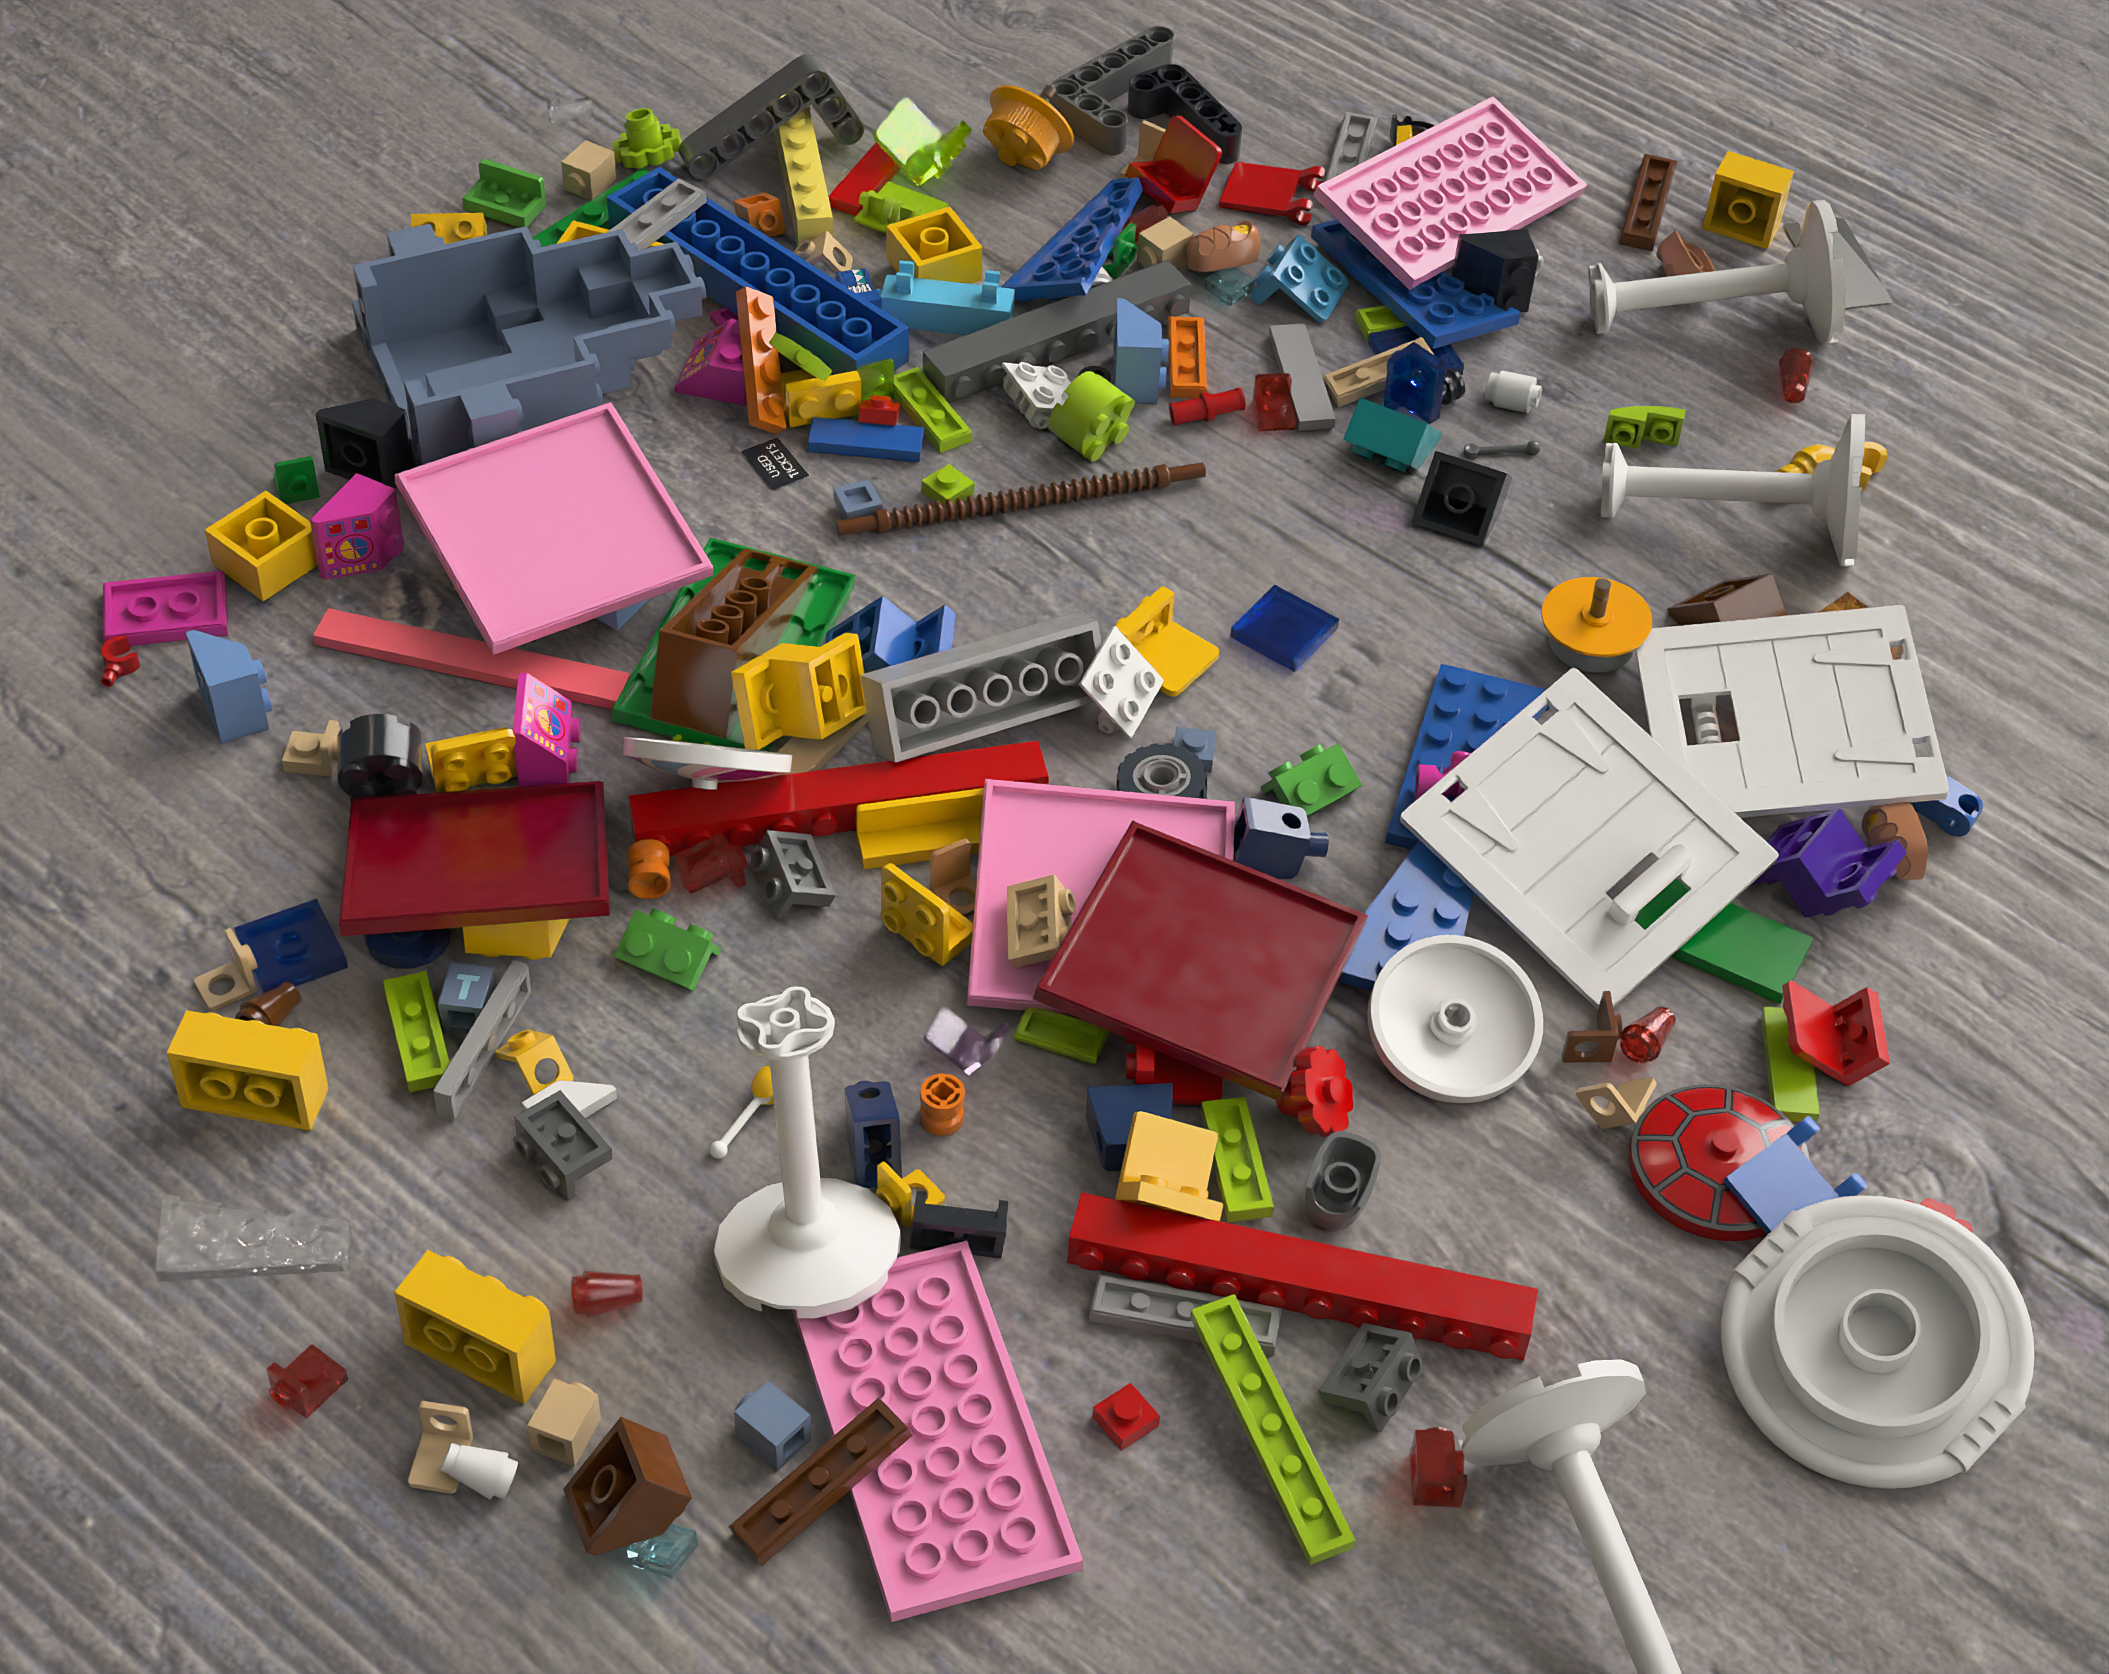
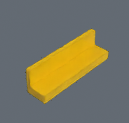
(917, 826)

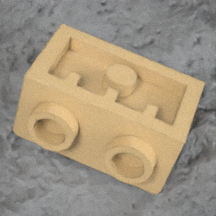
(1037, 919)

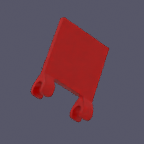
(1270, 190)

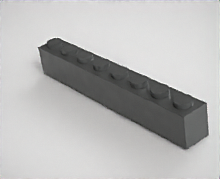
(1052, 331)

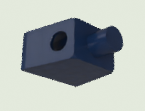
(1275, 838)
(1111, 1114)
(872, 1115)

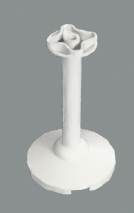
(1806, 275)
(1830, 490)
(810, 1237)
(1559, 1432)

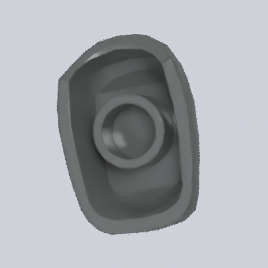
(1341, 1180)

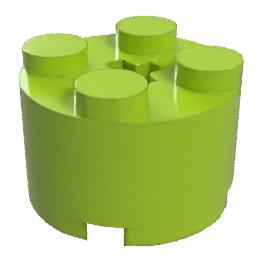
(1091, 415)

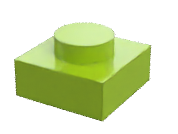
(947, 484)

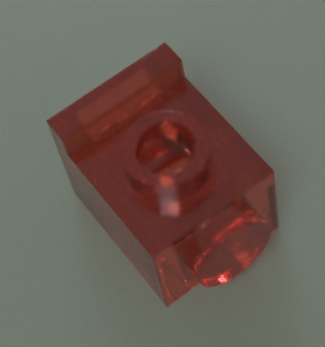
(1436, 1469)

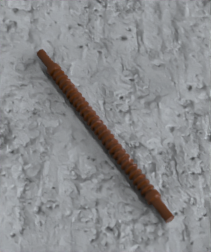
(883, 521)

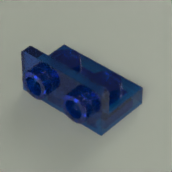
(1415, 382)

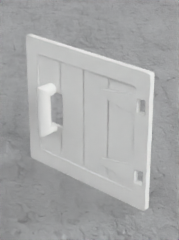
(1814, 709)
(1565, 816)

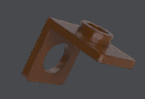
(1609, 1032)

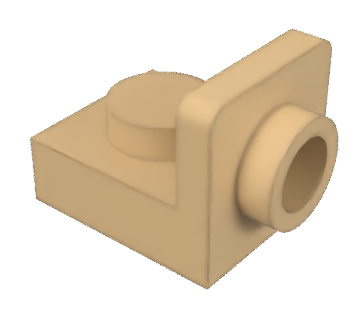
(312, 752)

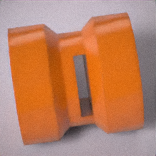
(648, 869)
(942, 1104)

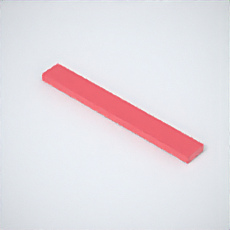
(467, 657)

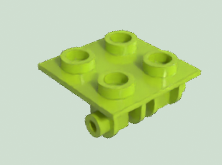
(893, 205)

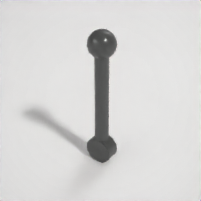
(1472, 450)

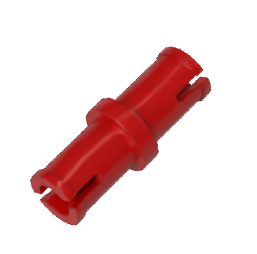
(1207, 406)

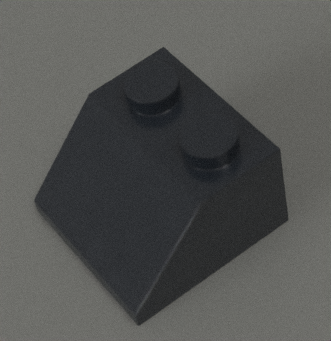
(1498, 265)
(366, 440)
(1461, 498)

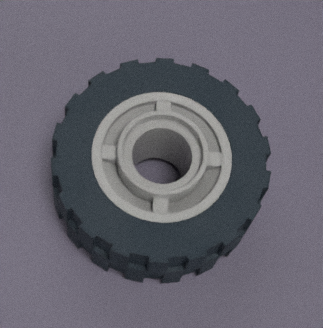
(1163, 772)

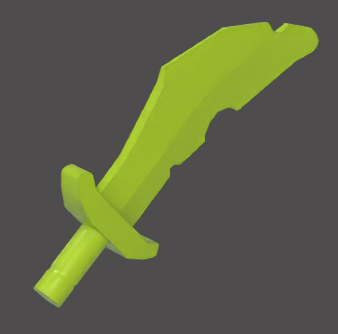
(800, 356)

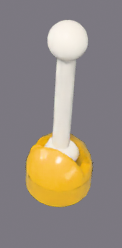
(762, 1092)

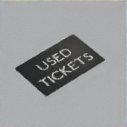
(775, 463)

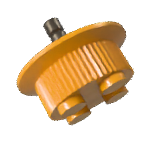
(1026, 126)

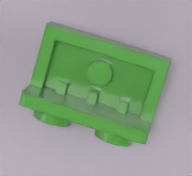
(506, 194)
(1314, 782)
(665, 949)

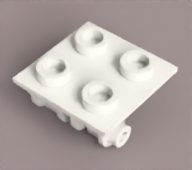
(1035, 390)
(1120, 684)

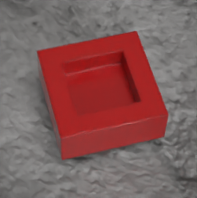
(879, 410)
(1126, 1416)

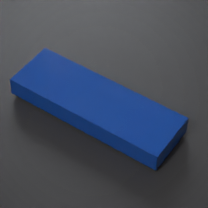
(866, 439)

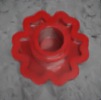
(1318, 1092)

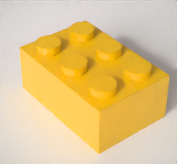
(248, 1070)
(476, 1326)

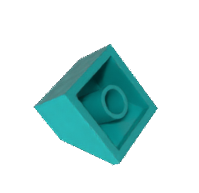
(1391, 435)

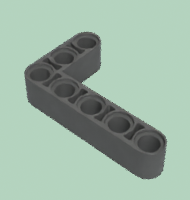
(1088, 89)
(771, 115)

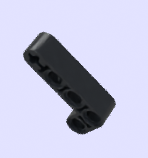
(1177, 93)

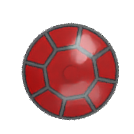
(1690, 1145)

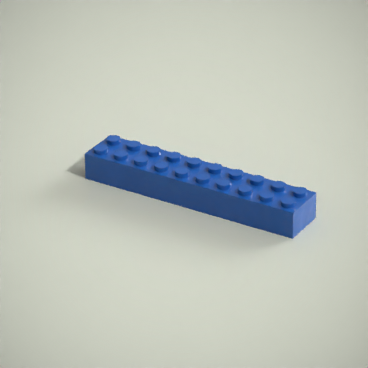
(807, 303)

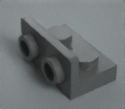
(791, 872)
(559, 1143)
(1374, 1374)

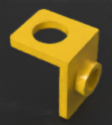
(527, 1050)
(898, 1194)

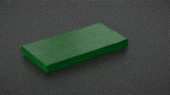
(1737, 945)

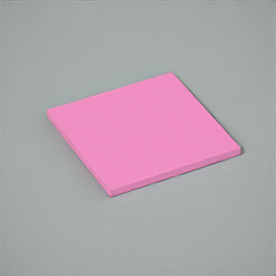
(553, 527)
(1066, 834)

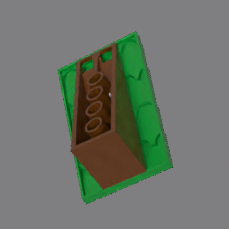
(719, 626)

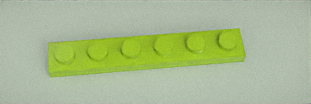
(1272, 1430)

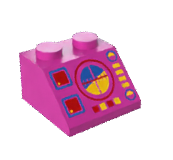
(715, 366)
(357, 529)
(544, 734)

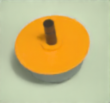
(1595, 623)

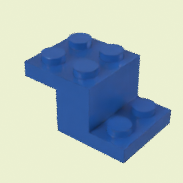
(892, 637)

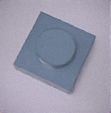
(857, 499)
(1197, 741)

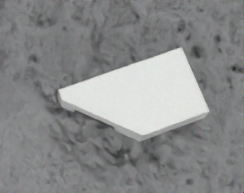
(584, 1096)

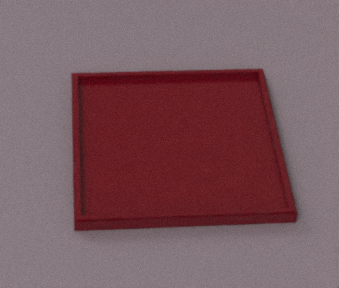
(475, 858)
(1202, 959)

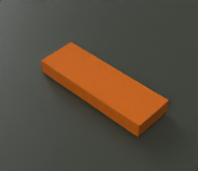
(1186, 357)

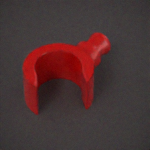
(115, 665)

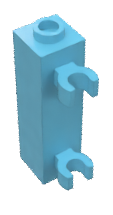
(945, 304)

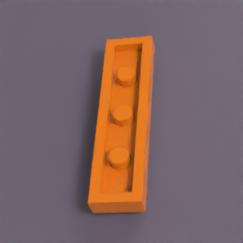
(760, 361)

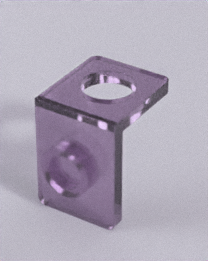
(961, 1042)

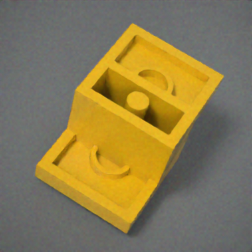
(800, 691)

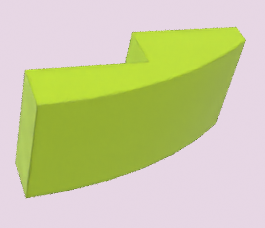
(1649, 423)

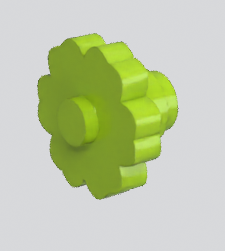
(645, 140)

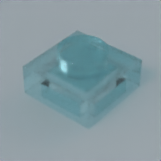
(1229, 285)
(665, 1552)

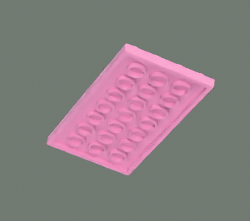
(1451, 180)
(971, 1492)

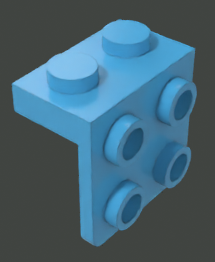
(1303, 277)

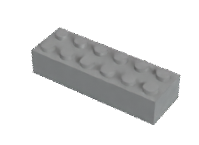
(980, 687)

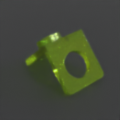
(877, 379)

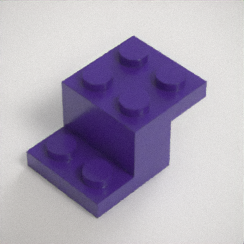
(1828, 864)

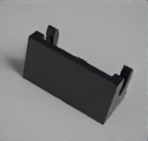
(946, 1225)

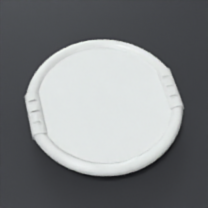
(1877, 1342)

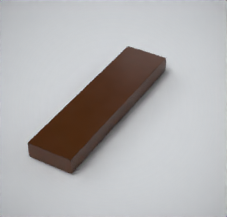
(1648, 202)
(820, 1481)

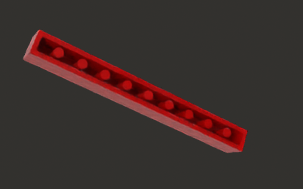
(820, 799)
(1302, 1276)

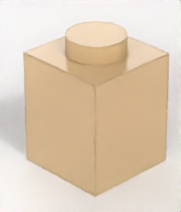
(588, 170)
(1164, 242)
(564, 1421)

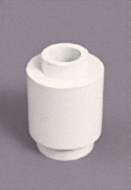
(1513, 391)

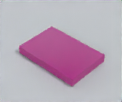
(165, 607)

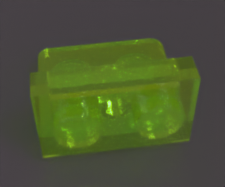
(917, 143)

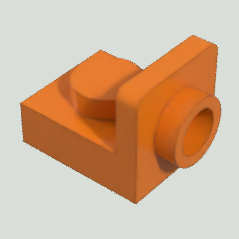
(762, 213)

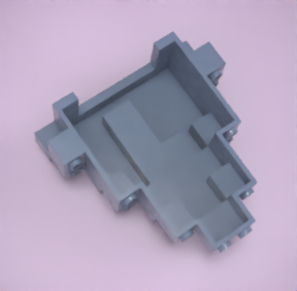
(510, 331)

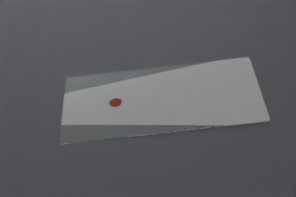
(1860, 278)

